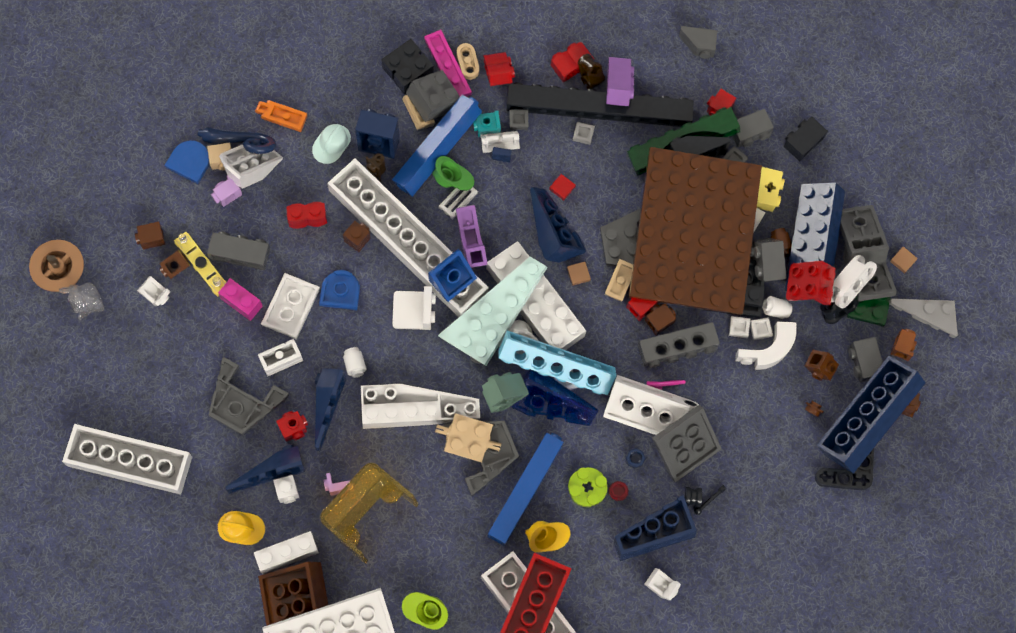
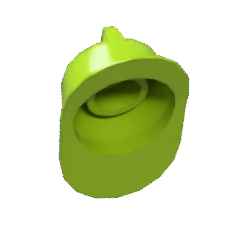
(425, 610)

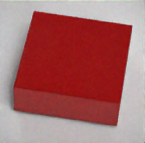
(562, 187)

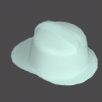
(331, 143)

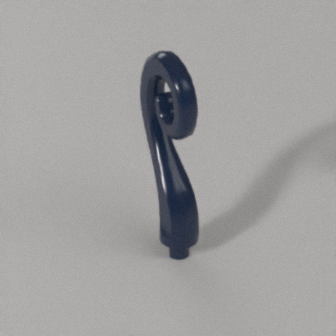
(251, 140)

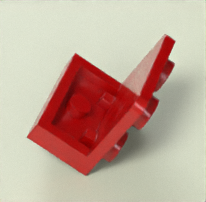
(811, 281)

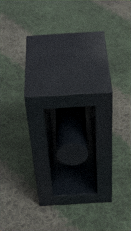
(805, 138)

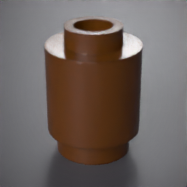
(781, 234)

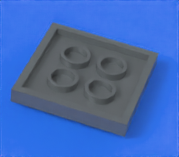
(686, 443)

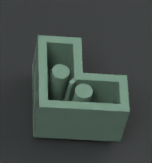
(504, 391)

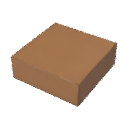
(903, 260)
(578, 273)

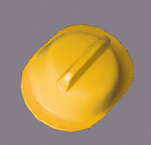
(241, 528)
(547, 536)

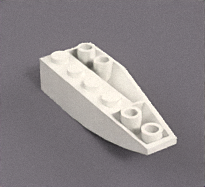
(412, 406)

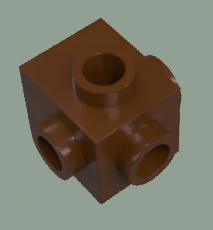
(821, 365)

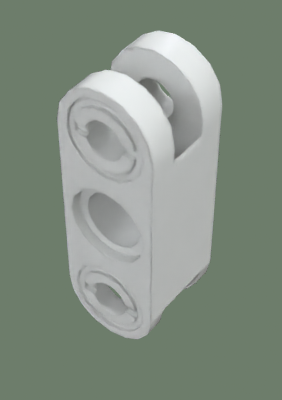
(852, 280)

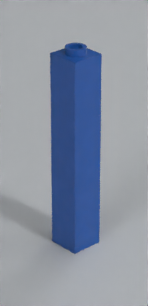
(437, 144)
(525, 488)

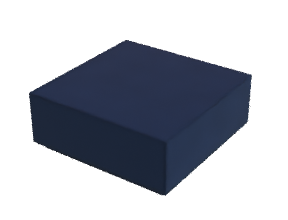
(501, 154)

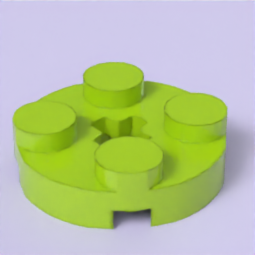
(592, 497)

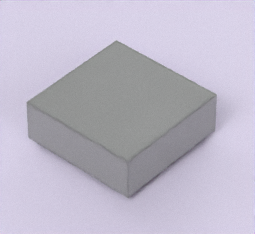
(583, 133)

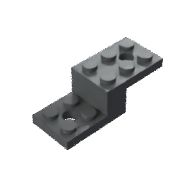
(872, 245)

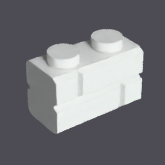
(280, 357)

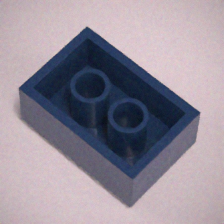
(377, 133)

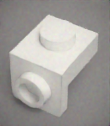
(154, 292)
(662, 584)

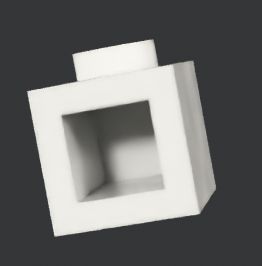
(286, 489)

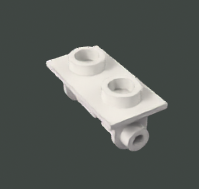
(505, 140)

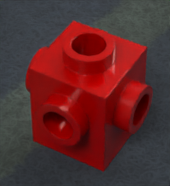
(292, 432)

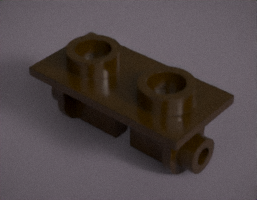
(376, 165)

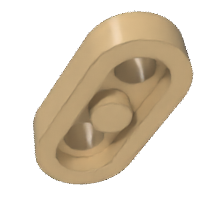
(468, 62)

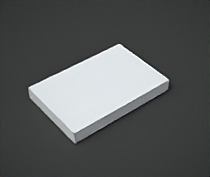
(290, 306)

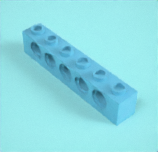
(532, 348)

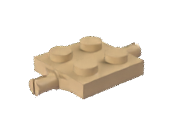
(468, 437)

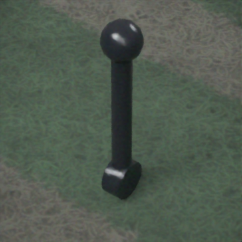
(698, 510)

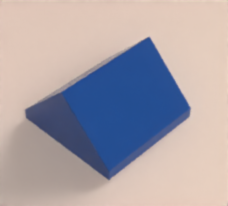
(452, 275)

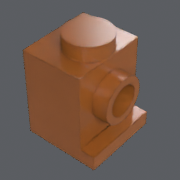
(904, 344)

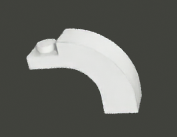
(783, 341)

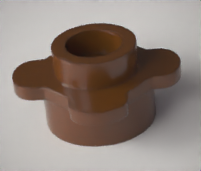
(814, 408)

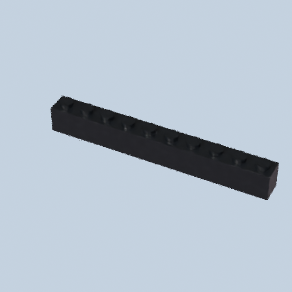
(593, 105)

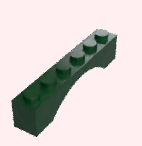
(717, 125)

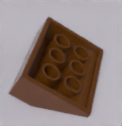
(292, 591)

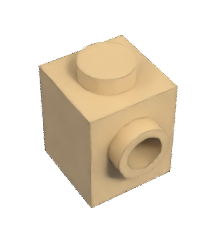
(214, 152)

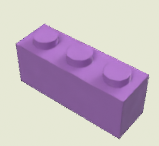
(619, 81)

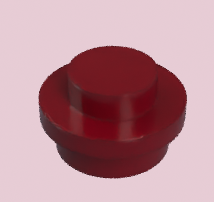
(618, 491)

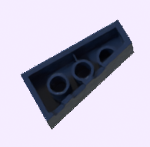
(658, 530)

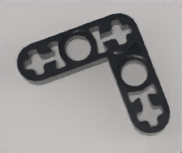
(866, 472)

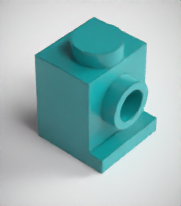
(491, 128)

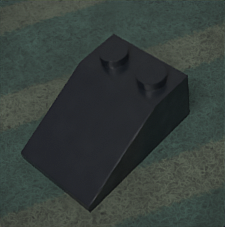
(701, 145)

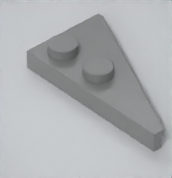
(936, 313)

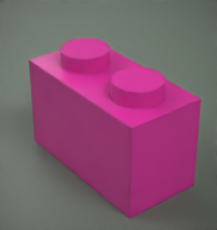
(240, 299)

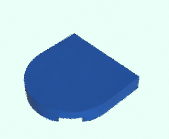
(189, 160)
(340, 291)

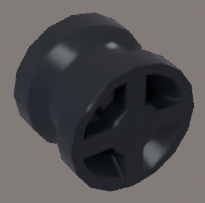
(693, 496)

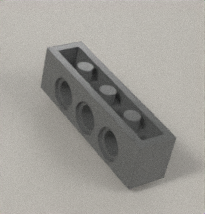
(704, 332)

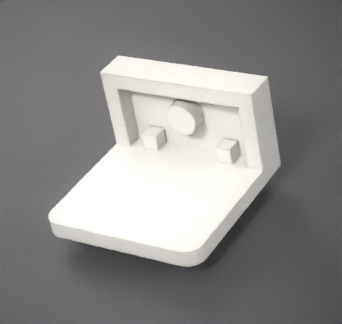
(414, 309)

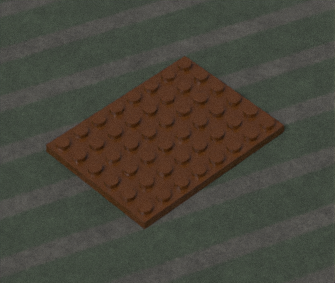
(695, 231)

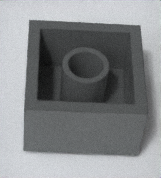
(432, 95)

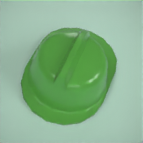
(451, 174)

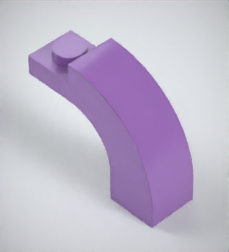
(470, 236)

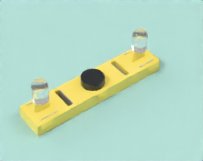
(200, 262)

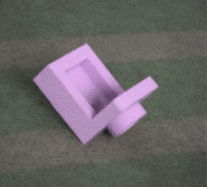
(335, 488)

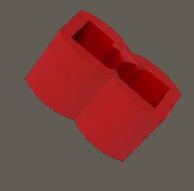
(566, 63)
(498, 68)
(303, 215)

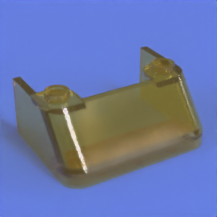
(356, 500)

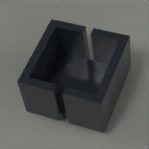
(407, 64)

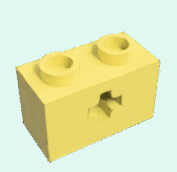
(773, 180)

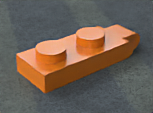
(281, 115)

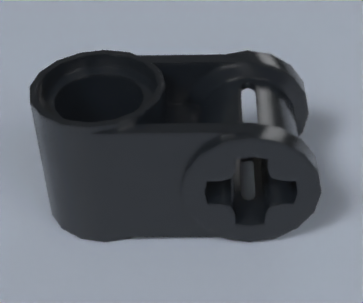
(839, 312)

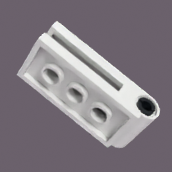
(642, 396)

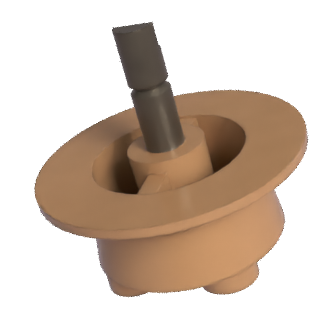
(56, 265)

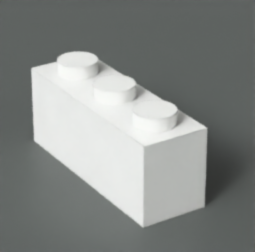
(286, 552)

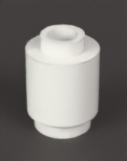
(777, 307)
(354, 362)

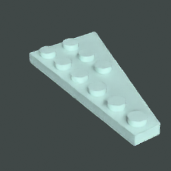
(486, 322)

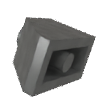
(699, 41)

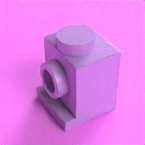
(226, 192)

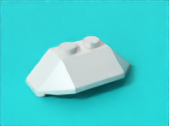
(248, 167)

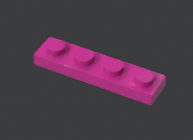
(446, 61)

